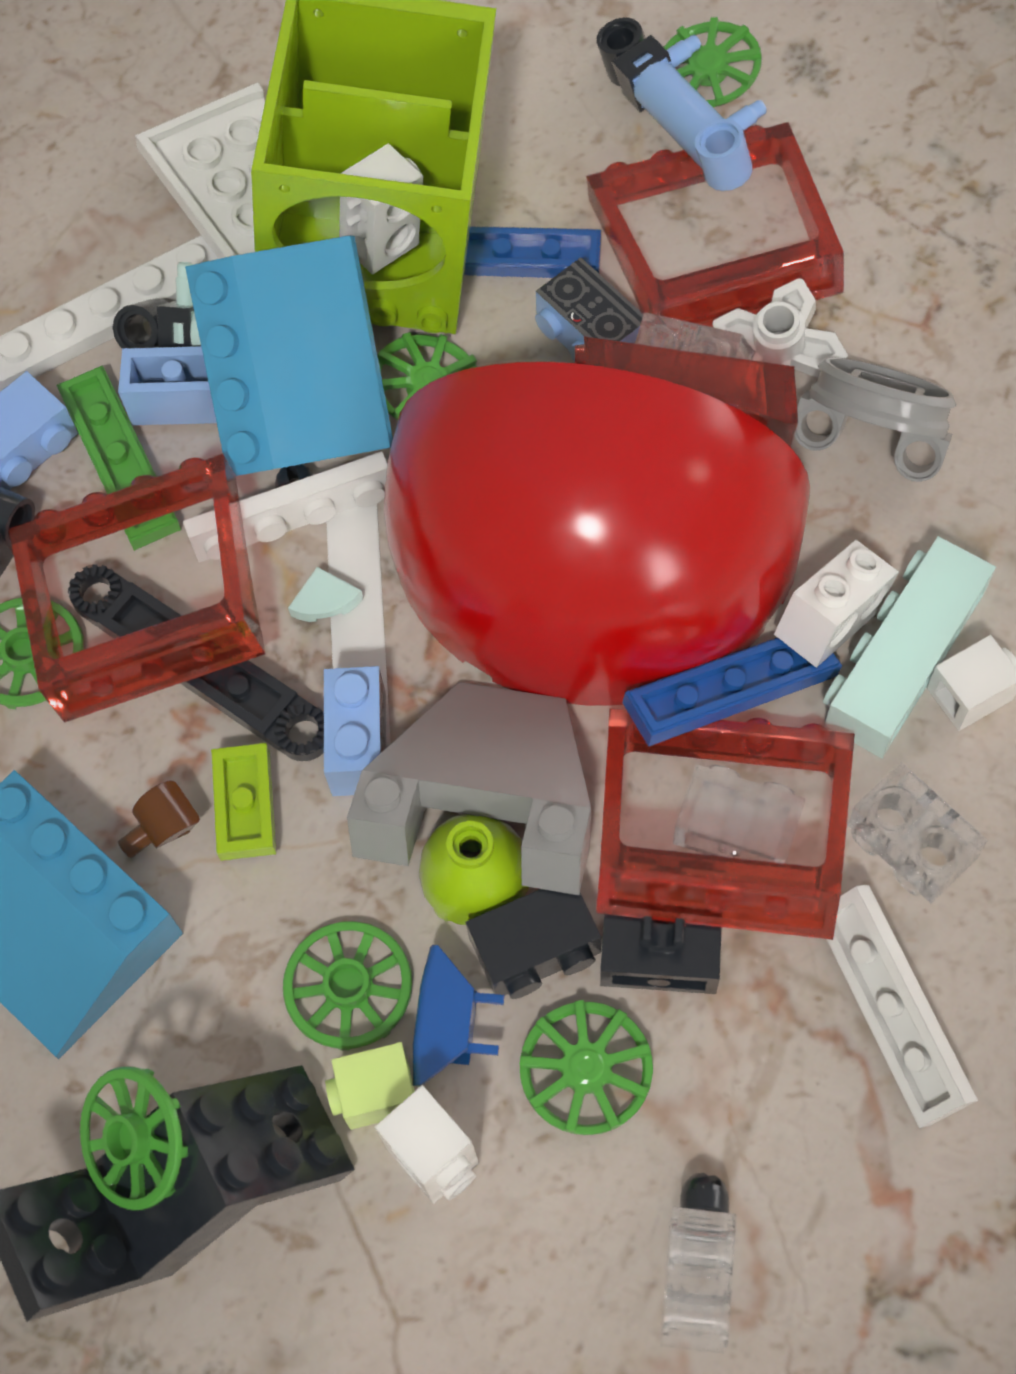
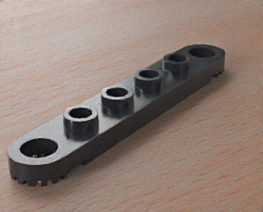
(238, 691)

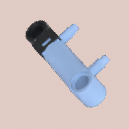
(652, 83)

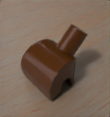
(162, 817)

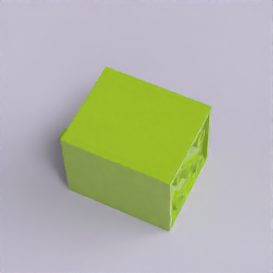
(345, 87)

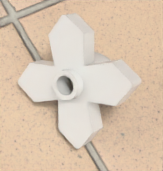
(781, 330)

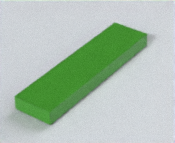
(112, 445)

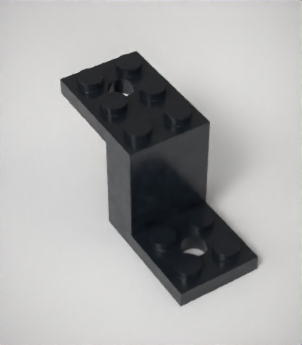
(228, 1171)

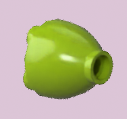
(465, 886)

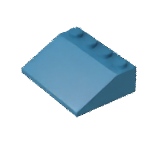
(290, 355)
(68, 921)

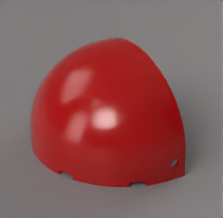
(589, 525)

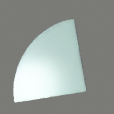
(324, 597)

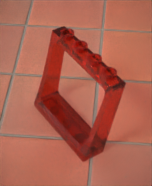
(737, 284)
(752, 386)
(158, 654)
(720, 888)

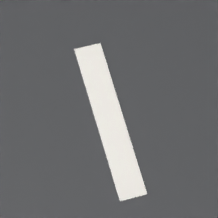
(355, 558)

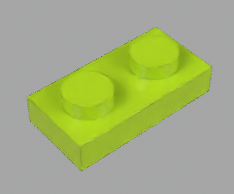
(243, 802)

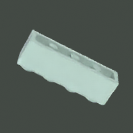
(911, 641)

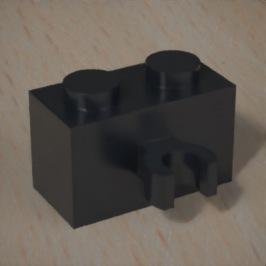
(660, 955)

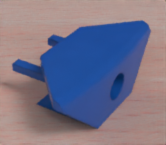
(446, 1018)

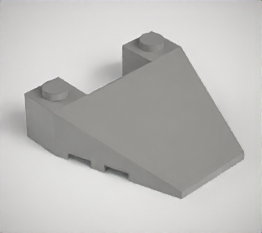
(485, 757)

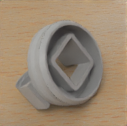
(883, 399)

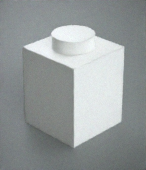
(974, 682)

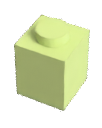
(369, 1084)

